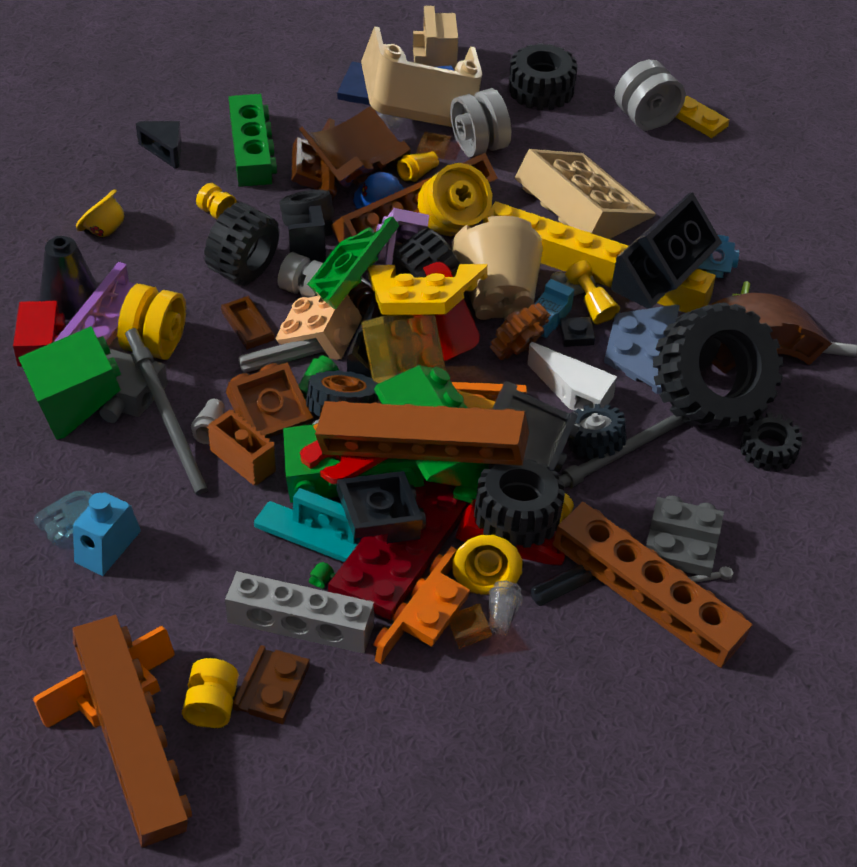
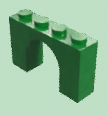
(309, 479)

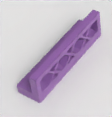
(102, 307)

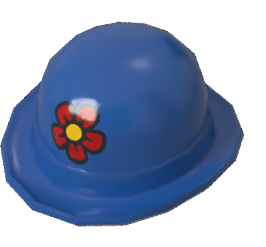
(375, 188)

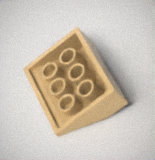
(581, 192)

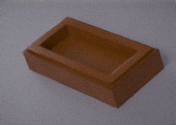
(247, 322)

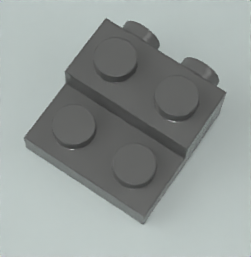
(685, 534)

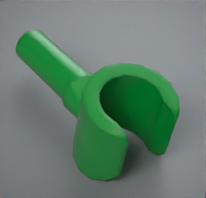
(321, 575)

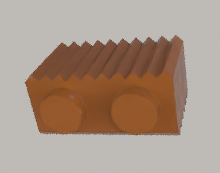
(242, 447)

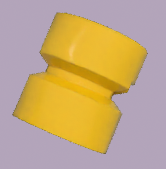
(210, 693)

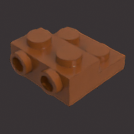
(269, 399)

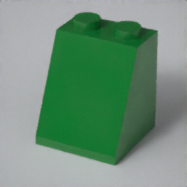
(71, 379)

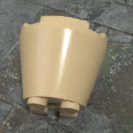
(513, 263)

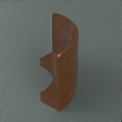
(358, 147)
(790, 325)

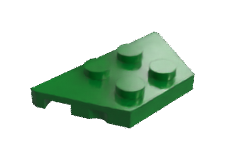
(348, 263)

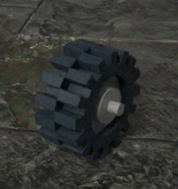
(599, 431)

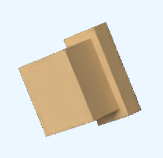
(438, 41)

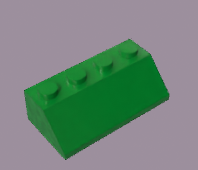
(431, 388)

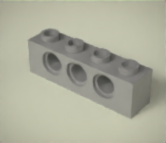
(300, 612)

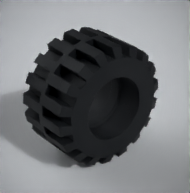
(542, 76)
(241, 243)
(422, 251)
(519, 502)

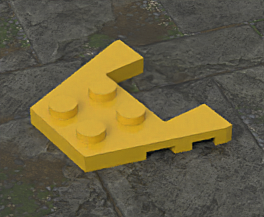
(422, 295)

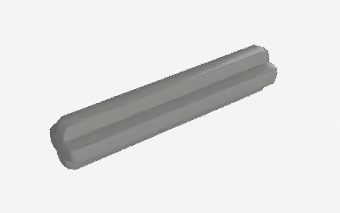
(279, 354)

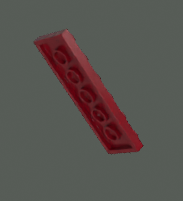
(391, 570)

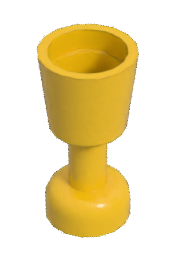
(597, 300)

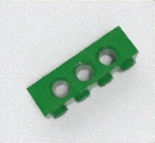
(251, 140)

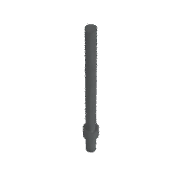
(143, 360)
(575, 474)

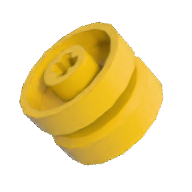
(455, 198)
(155, 316)

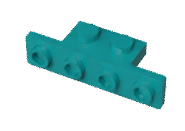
(312, 524)

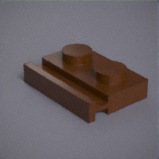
(271, 684)

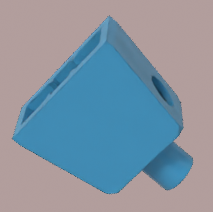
(103, 532)

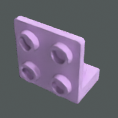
(409, 223)

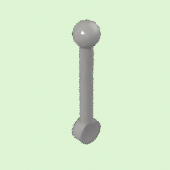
(724, 573)

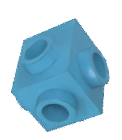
(729, 259)

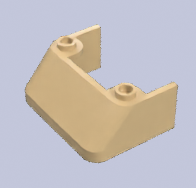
(412, 88)

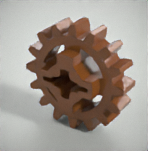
(519, 331)

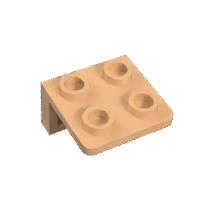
(316, 319)

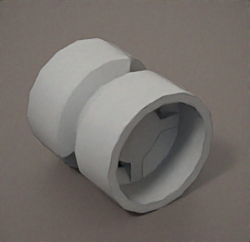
(296, 273)

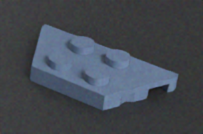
(635, 341)

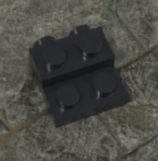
(382, 506)

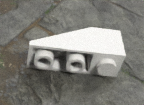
(571, 379)

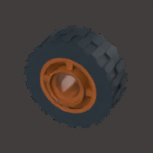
(339, 386)

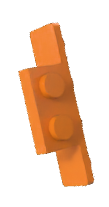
(429, 610)
(74, 694)

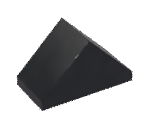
(161, 139)

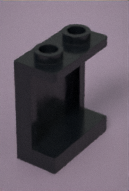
(547, 426)

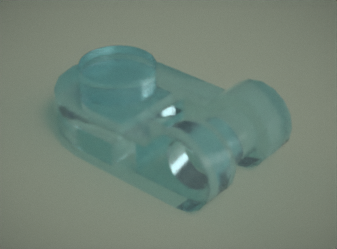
(70, 508)

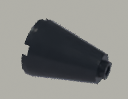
(65, 276)

